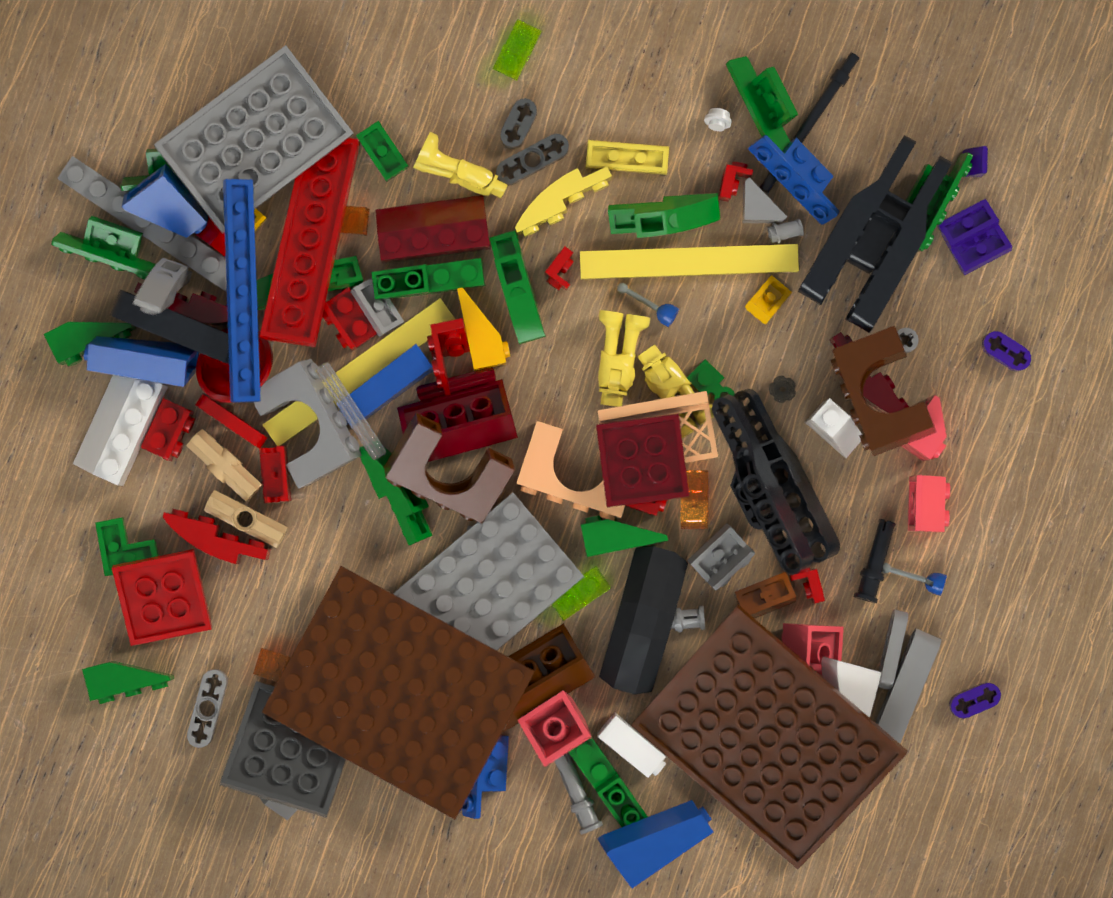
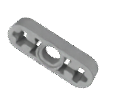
(892, 648)
(195, 726)

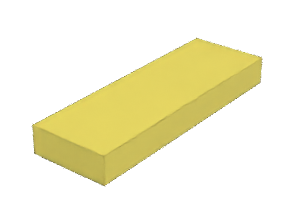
(627, 157)

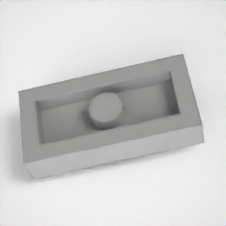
(379, 312)

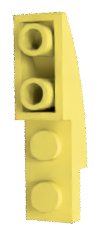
(550, 204)

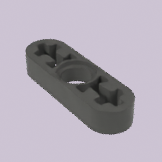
(554, 157)

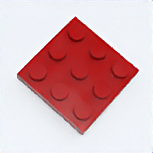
(162, 597)

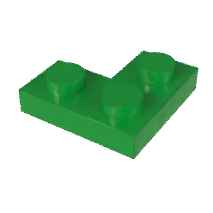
(115, 545)

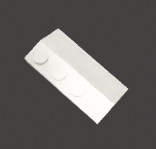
(119, 428)

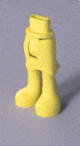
(459, 171)
(617, 370)
(667, 379)

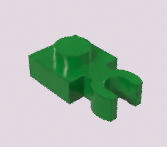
(707, 379)

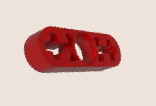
(231, 421)

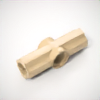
(224, 465)
(230, 511)

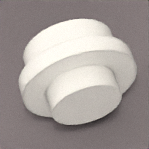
(718, 119)

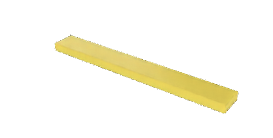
(689, 261)
(354, 374)

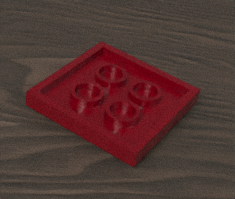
(642, 460)

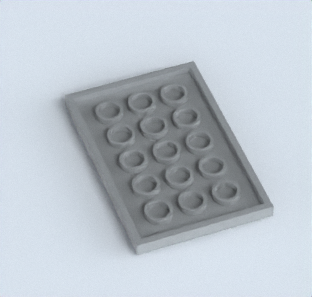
(258, 129)
(494, 576)

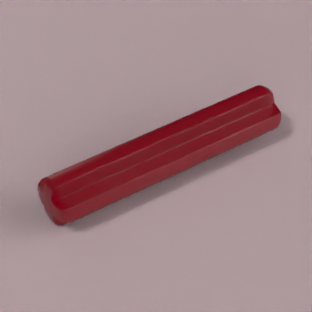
(457, 383)

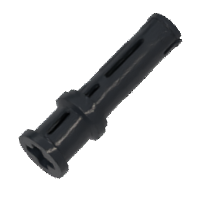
(872, 573)

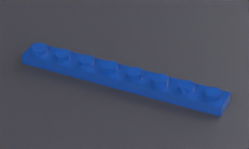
(241, 290)

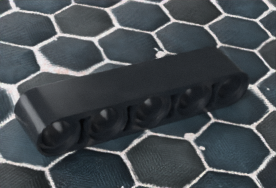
(174, 327)

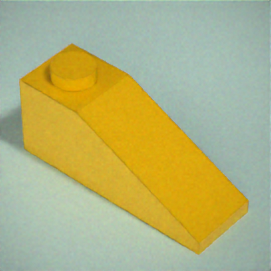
(483, 339)

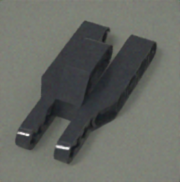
(866, 232)
(764, 490)

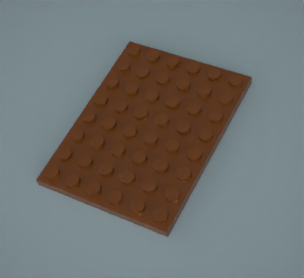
(398, 692)
(769, 737)

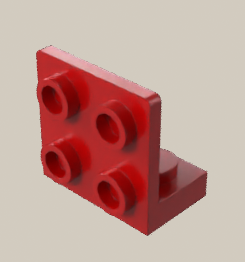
(450, 340)

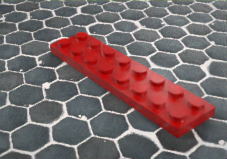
(309, 248)

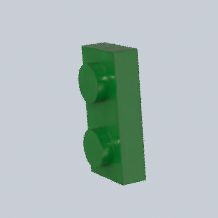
(382, 151)

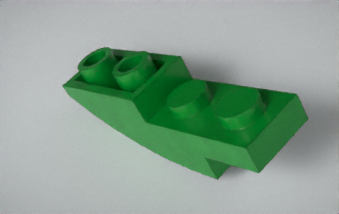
(665, 217)
(344, 274)
(428, 279)
(517, 287)
(403, 502)
(607, 783)

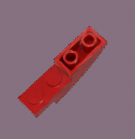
(204, 536)

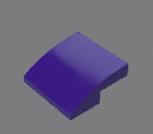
(975, 237)

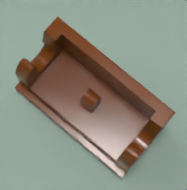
(766, 595)

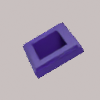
(979, 161)

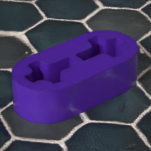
(1009, 345)
(972, 694)

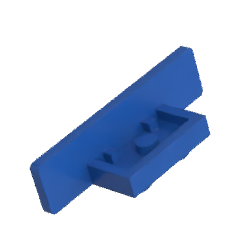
(799, 173)
(491, 778)

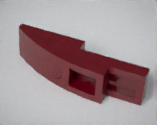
(200, 307)
(878, 388)

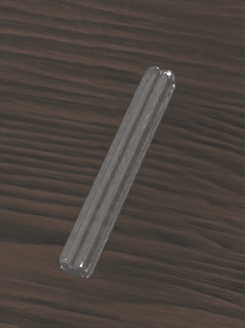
(350, 411)

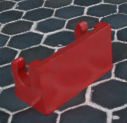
(275, 474)

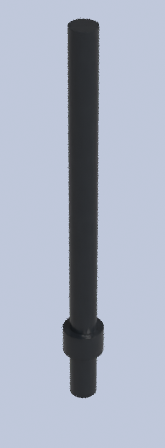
(839, 79)

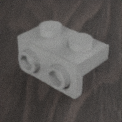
(721, 557)

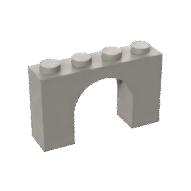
(335, 443)

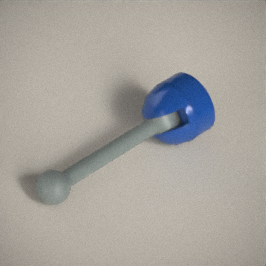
(665, 313)
(933, 582)

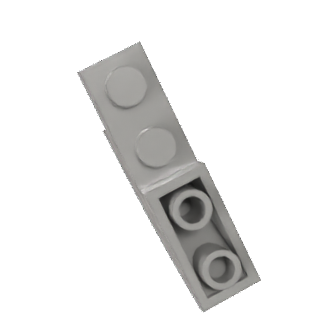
(161, 286)

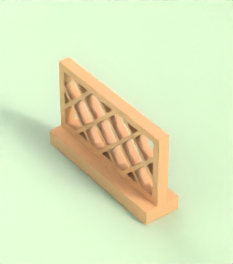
(669, 406)

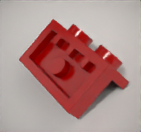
(349, 320)
(168, 430)

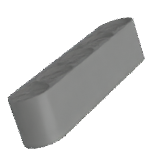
(908, 683)

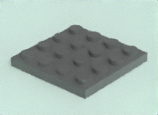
(280, 762)

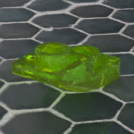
(517, 49)
(582, 593)

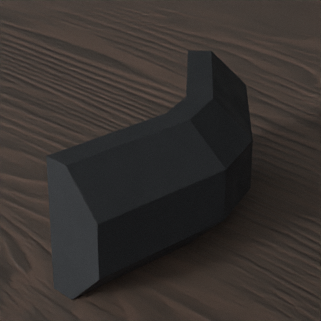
(644, 620)

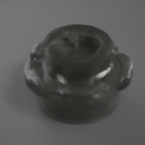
(788, 384)

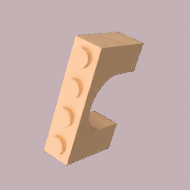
(539, 475)

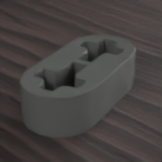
(512, 121)

